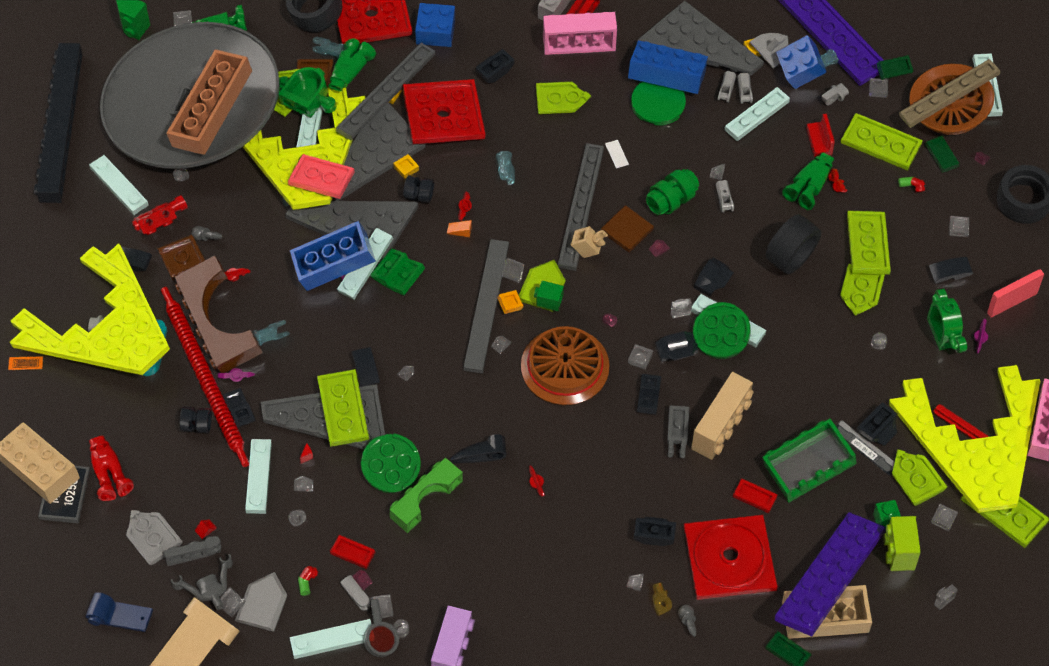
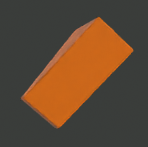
(460, 228)

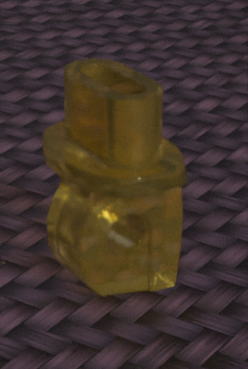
(661, 596)

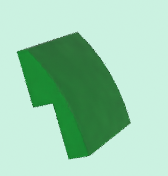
(397, 271)

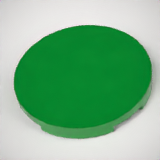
(657, 103)
(722, 330)
(390, 463)

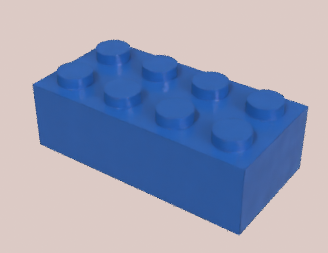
(667, 67)
(332, 256)

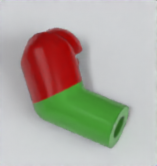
(912, 181)
(303, 580)

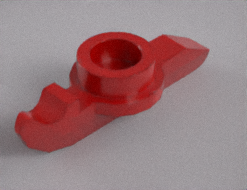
(464, 205)
(233, 273)
(536, 481)

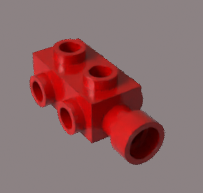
(155, 217)

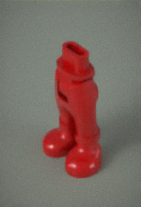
(104, 459)

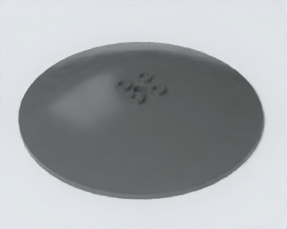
(158, 75)

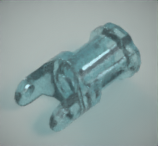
(327, 47)
(829, 58)
(506, 169)
(270, 333)

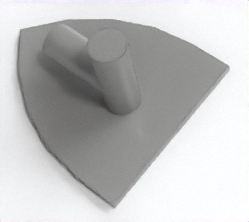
(768, 45)

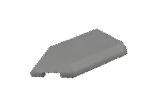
(151, 535)
(263, 603)

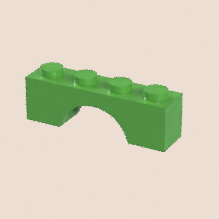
(442, 478)

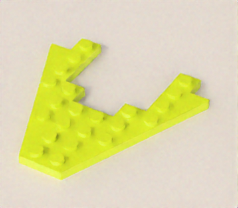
(280, 163)
(122, 341)
(986, 468)

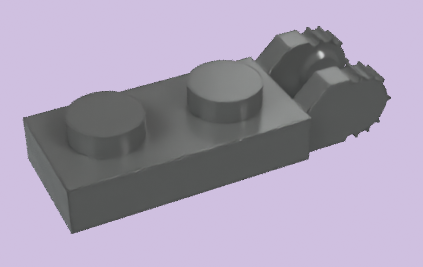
(678, 429)
(193, 551)

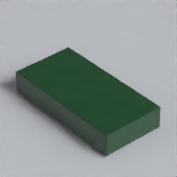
(895, 67)
(942, 154)
(788, 650)

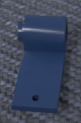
(107, 612)

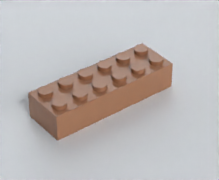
(209, 102)

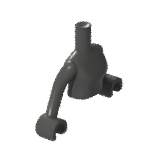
(209, 585)

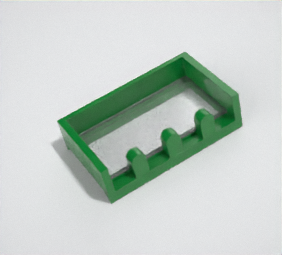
(809, 460)

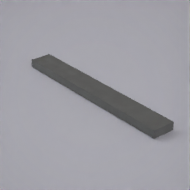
(385, 91)
(581, 203)
(486, 306)

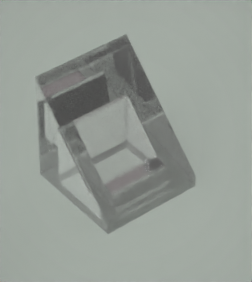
(717, 172)
(500, 344)
(406, 372)
(303, 484)
(635, 581)

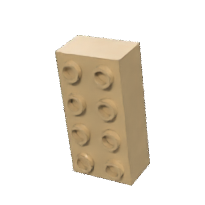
(722, 416)
(37, 463)
(847, 616)

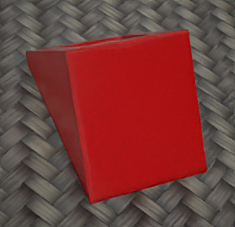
(306, 454)
(204, 528)

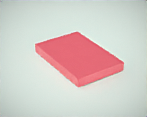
(321, 176)
(1015, 293)

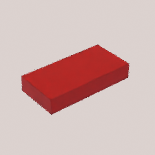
(755, 495)
(352, 552)

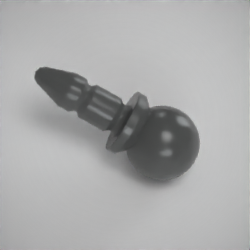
(200, 233)
(688, 618)

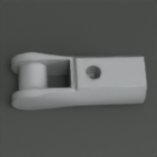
(727, 86)
(745, 88)
(724, 196)
(356, 593)

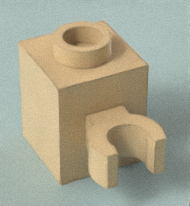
(587, 241)

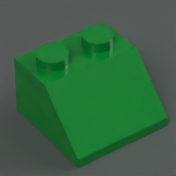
(133, 17)

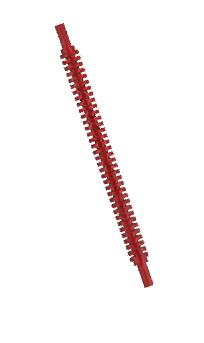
(205, 377)

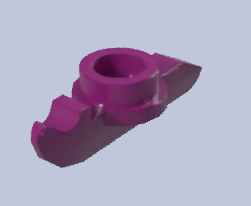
(981, 336)
(235, 375)

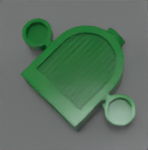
(306, 92)
(946, 322)

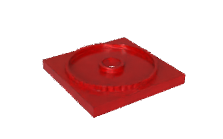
(388, 23)
(456, 98)
(720, 577)

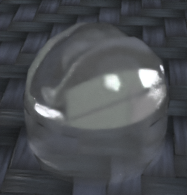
(181, 174)
(879, 343)
(294, 515)
(404, 629)

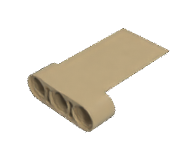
(195, 637)

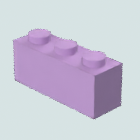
(453, 637)

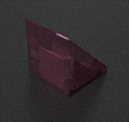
(981, 158)
(658, 248)
(362, 579)

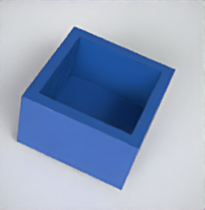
(435, 24)
(801, 62)

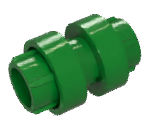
(676, 189)

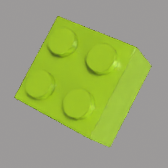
(902, 543)

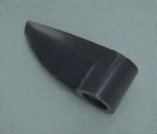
(490, 450)

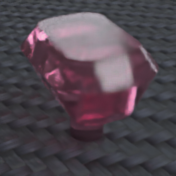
(609, 320)

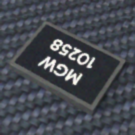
(69, 504)

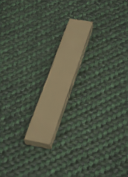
(949, 93)

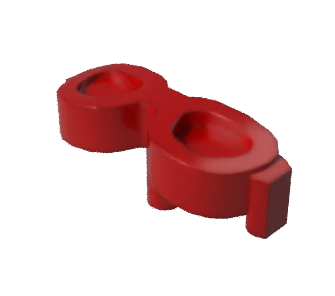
(838, 184)

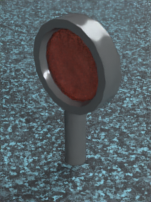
(381, 637)

